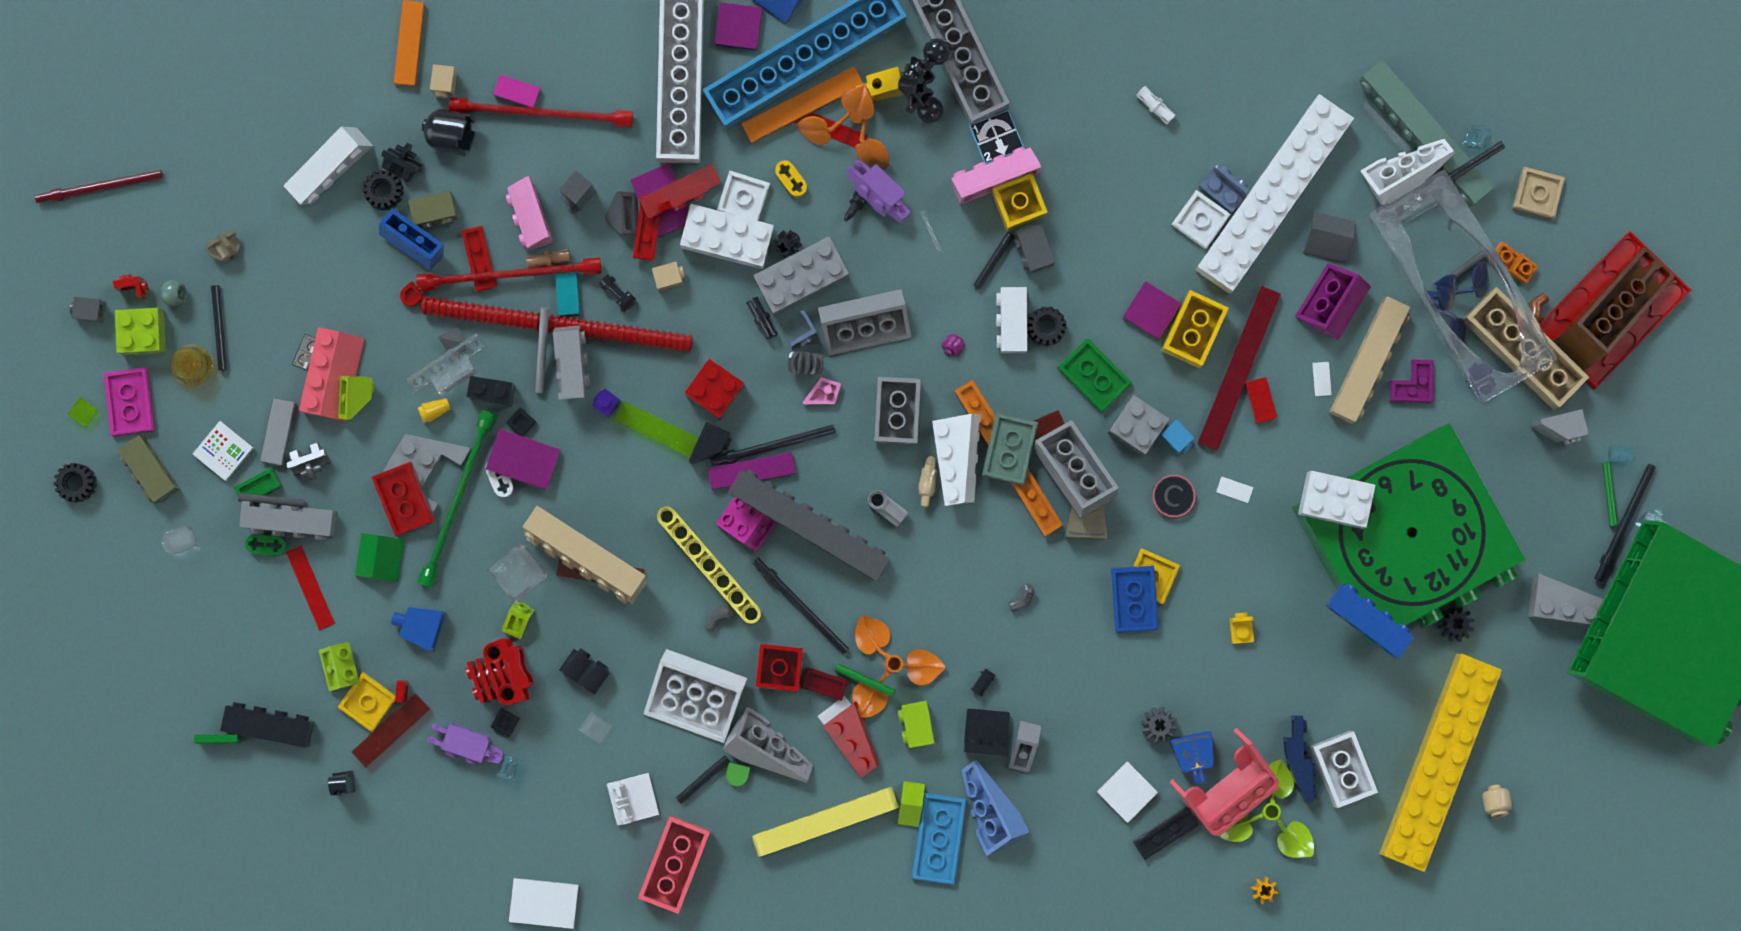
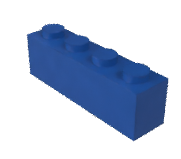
(1369, 621)

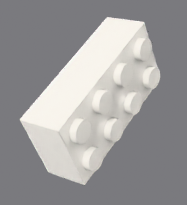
(727, 236)

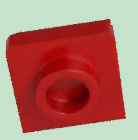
(127, 282)

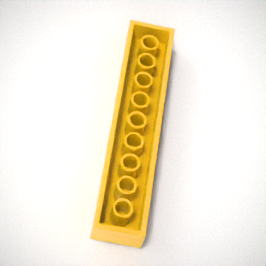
(1440, 762)

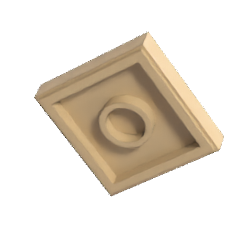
(1538, 192)

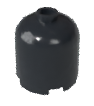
(449, 131)

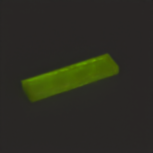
(656, 428)

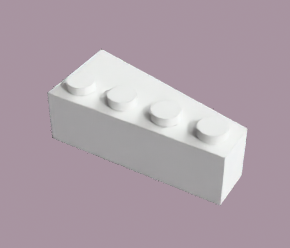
(327, 164)
(957, 457)

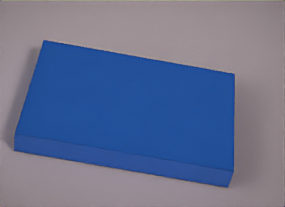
(1134, 598)

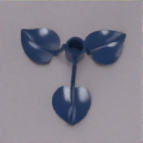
(1447, 289)

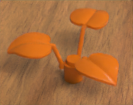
(860, 108)
(922, 665)

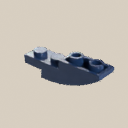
(1301, 768)

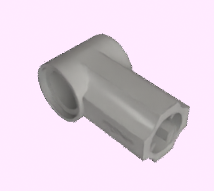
(888, 508)

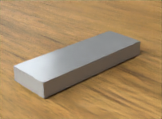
(278, 431)

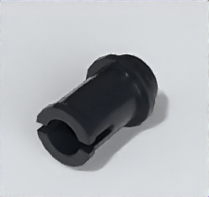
(983, 682)

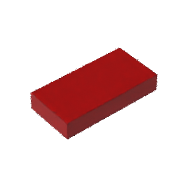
(1260, 400)

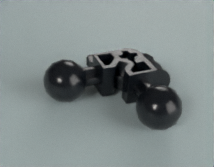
(918, 75)

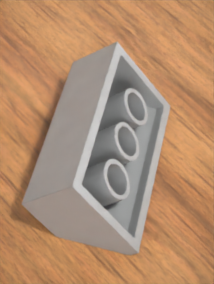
(864, 322)

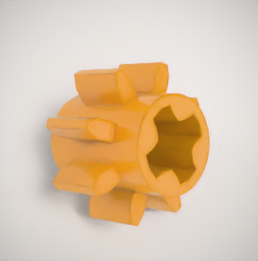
(1258, 889)

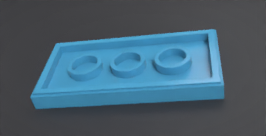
(939, 838)

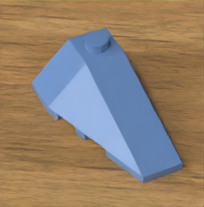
(995, 815)

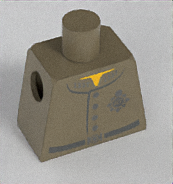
(1089, 527)

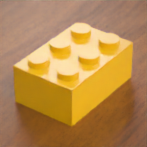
(1194, 329)

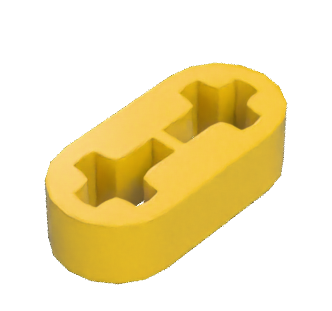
(787, 181)

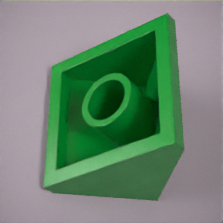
(379, 557)

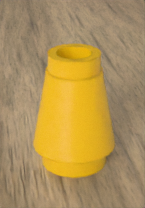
(432, 410)

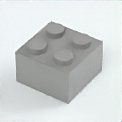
(1138, 425)

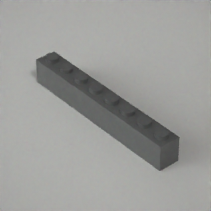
(808, 525)

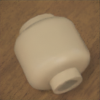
(1497, 801)

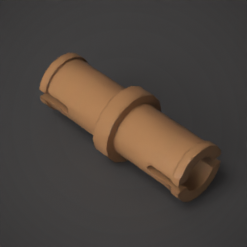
(549, 258)

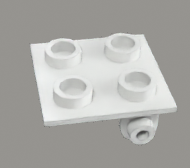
(632, 799)

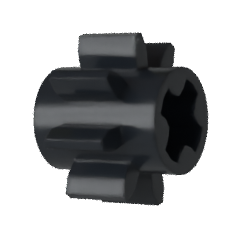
(788, 243)

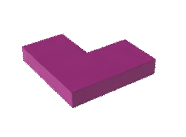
(1419, 388)

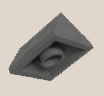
(1329, 237)

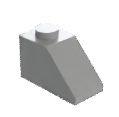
(1024, 746)

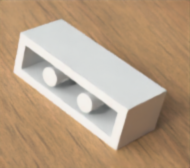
(1012, 320)

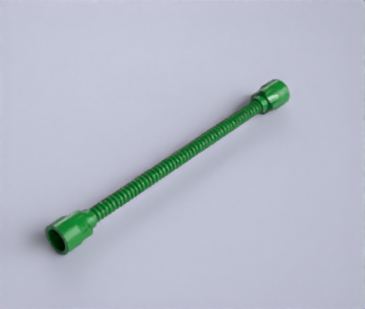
(429, 574)

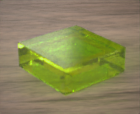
(83, 412)

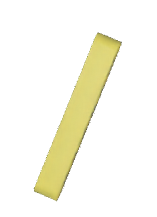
(699, 560)
(825, 821)

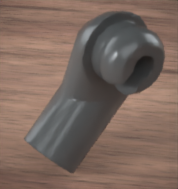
(716, 614)

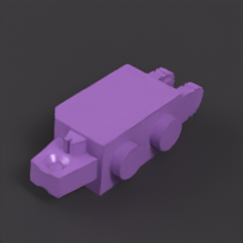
(878, 190)
(467, 743)

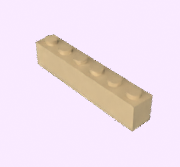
(1369, 360)

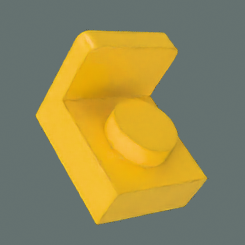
(1241, 628)

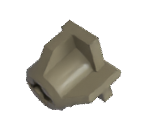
(224, 247)

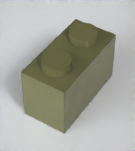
(433, 210)

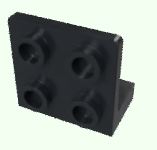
(986, 732)

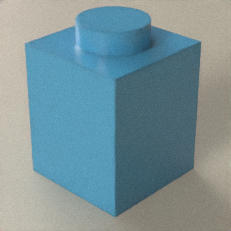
(1177, 437)

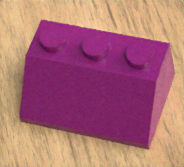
(1333, 301)

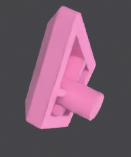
(823, 393)

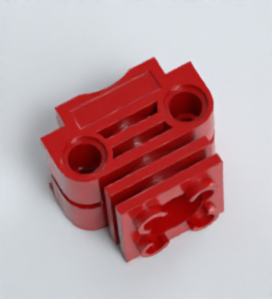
(495, 676)

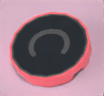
(1173, 496)

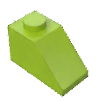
(354, 395)

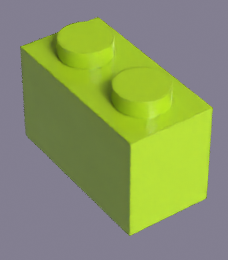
(917, 724)

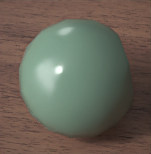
(173, 293)

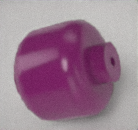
(953, 345)

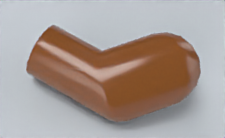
(1535, 305)

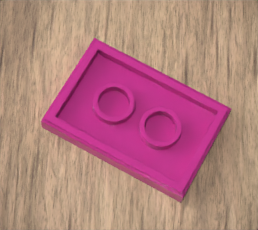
(129, 402)

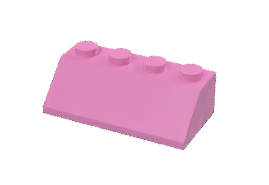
(984, 176)

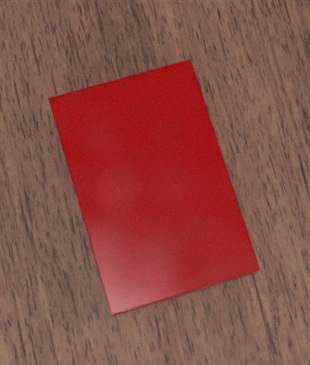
(403, 498)

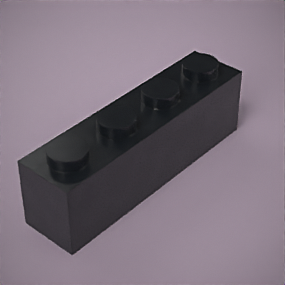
(266, 725)

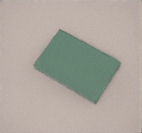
(1009, 448)

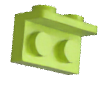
(338, 666)

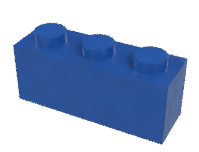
(411, 239)

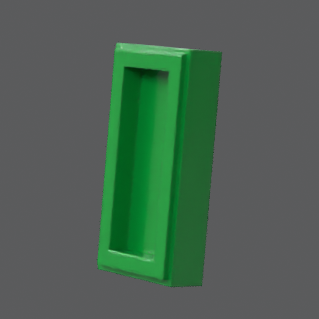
(260, 484)
(217, 738)

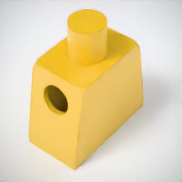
(889, 81)

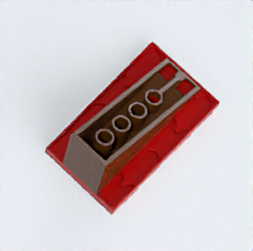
(1614, 308)

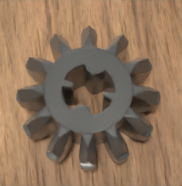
(805, 363)
(1151, 725)

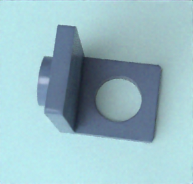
(806, 338)

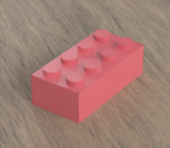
(674, 864)

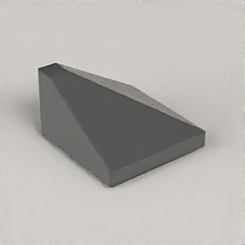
(451, 338)

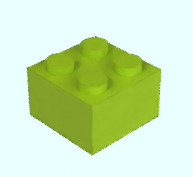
(140, 331)

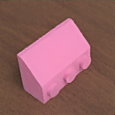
(529, 214)

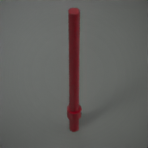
(58, 194)

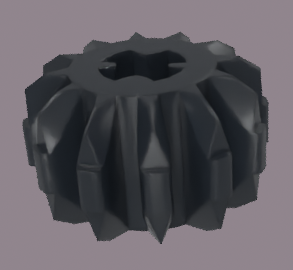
(1463, 624)

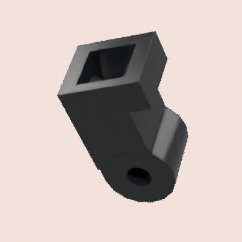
(341, 783)

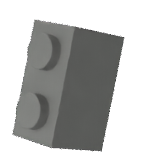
(577, 191)
(1034, 248)

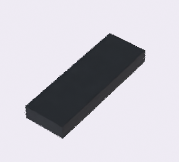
(1165, 833)

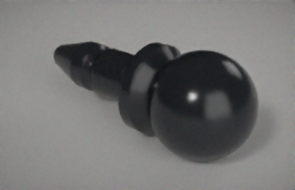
(857, 203)

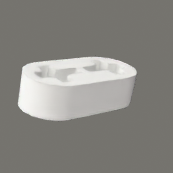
(496, 484)

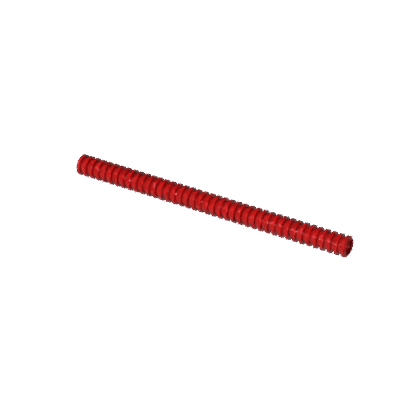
(532, 321)

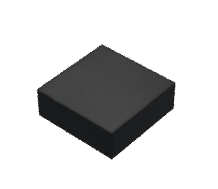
(521, 422)
(505, 722)

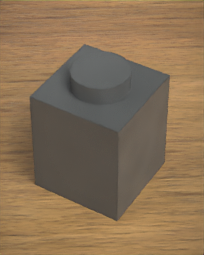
(87, 309)

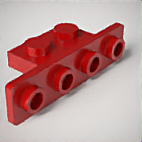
(680, 191)

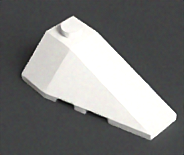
(1404, 173)

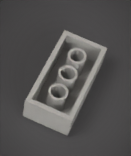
(801, 276)
(1076, 469)

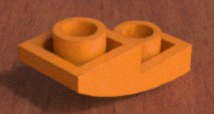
(1516, 264)

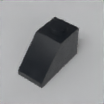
(710, 443)

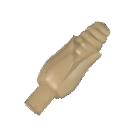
(927, 481)

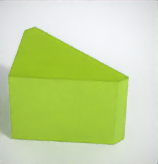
(911, 804)

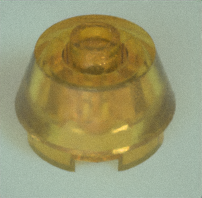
(191, 365)

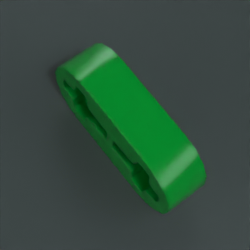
(266, 539)

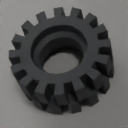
(373, 181)
(1056, 317)
(62, 482)

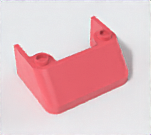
(1234, 794)

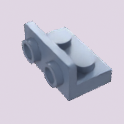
(1224, 188)

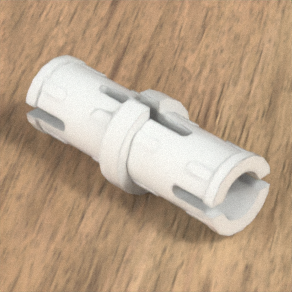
(1156, 105)

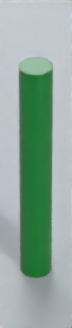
(1610, 496)
(865, 680)

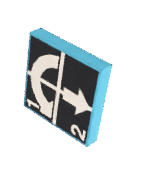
(996, 136)

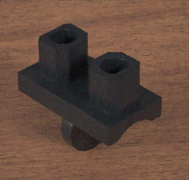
(401, 157)

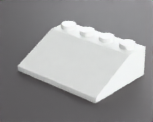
(695, 696)

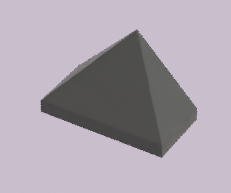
(623, 213)

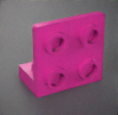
(746, 524)

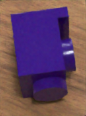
(606, 403)

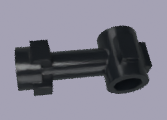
(626, 300)

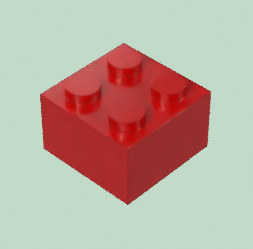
(714, 389)
(779, 667)

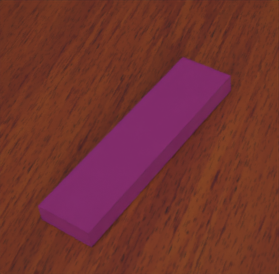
(765, 467)

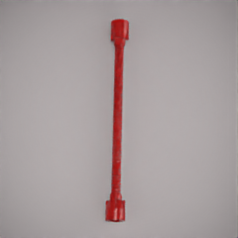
(620, 118)
(428, 281)

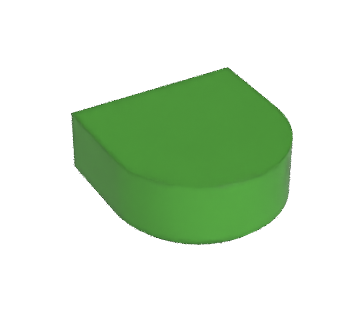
(737, 774)

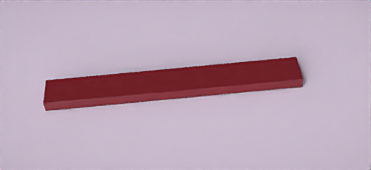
(1239, 368)

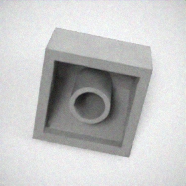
(1563, 427)

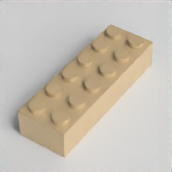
(1498, 328)
(584, 555)

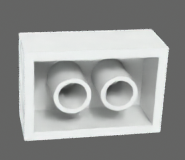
(1336, 499)
(1343, 769)

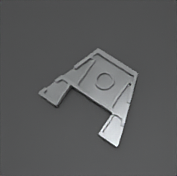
(424, 456)

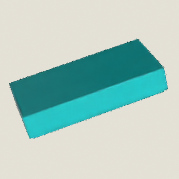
(567, 294)

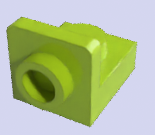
(517, 620)

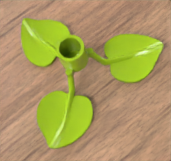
(1296, 839)

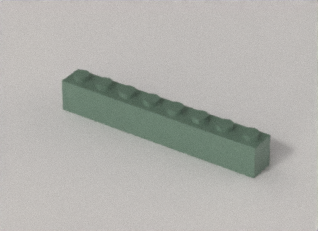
(1421, 127)

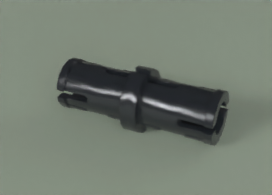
(762, 318)

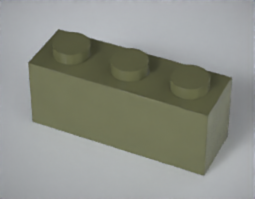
(148, 469)

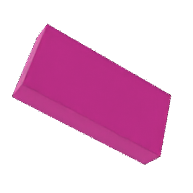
(516, 91)

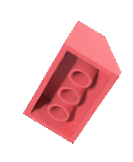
(332, 356)

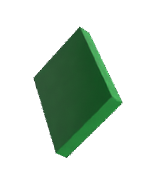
(1094, 375)

